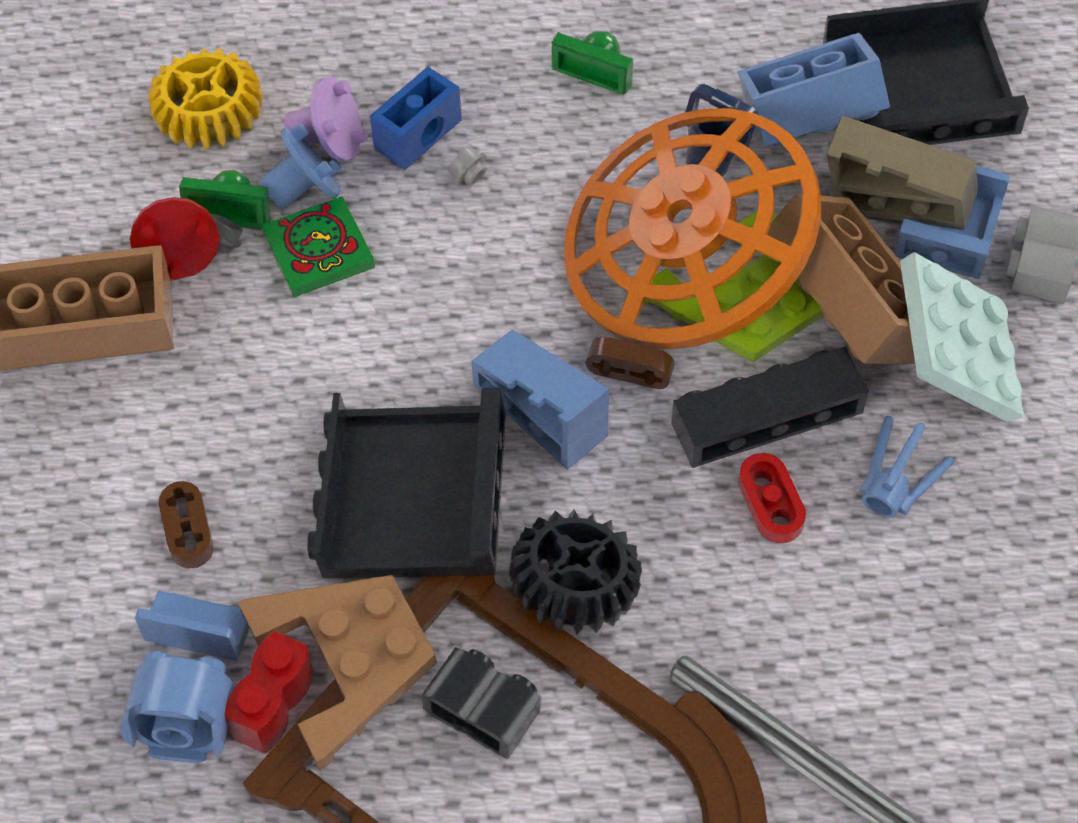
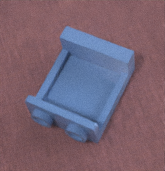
(954, 248)

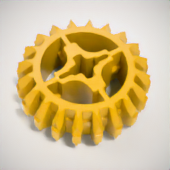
(206, 108)

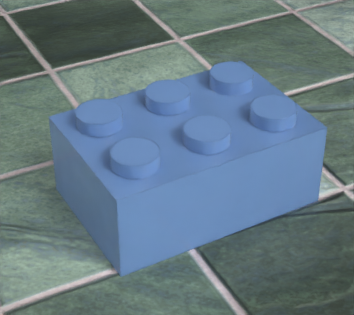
(816, 87)

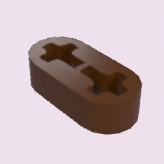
(630, 362)
(175, 526)

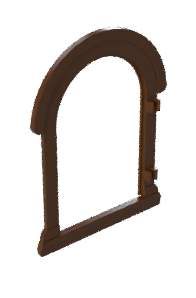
(689, 731)

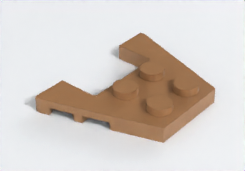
(366, 642)

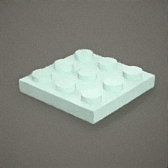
(961, 338)

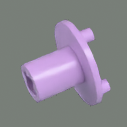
(331, 119)

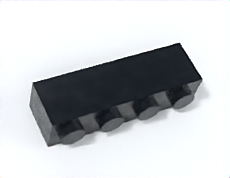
(768, 406)

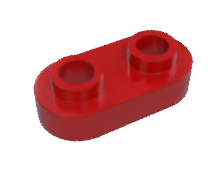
(773, 500)

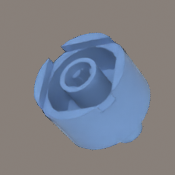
(178, 707)

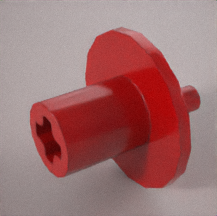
(184, 232)

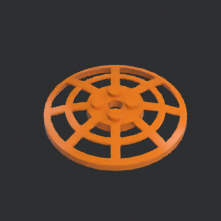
(697, 237)

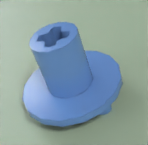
(300, 170)

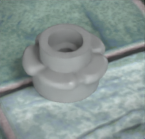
(468, 167)

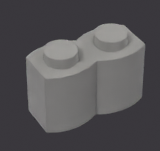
(1046, 254)

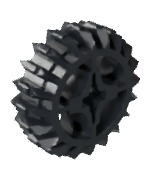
(574, 586)

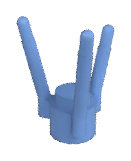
(888, 490)

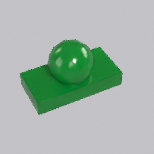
(593, 60)
(231, 197)

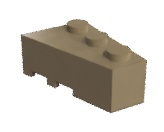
(900, 176)

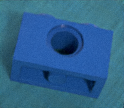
(416, 117)

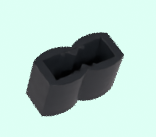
(482, 701)

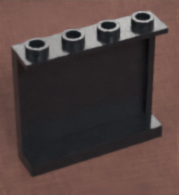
(937, 71)
(409, 490)

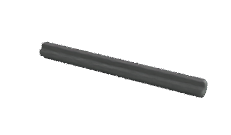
(789, 745)

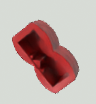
(262, 700)

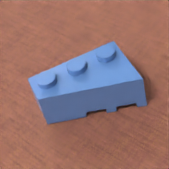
(545, 396)

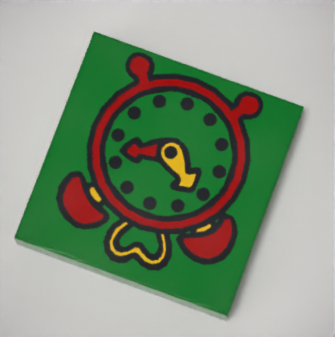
(318, 246)

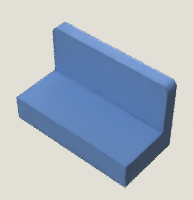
(194, 625)

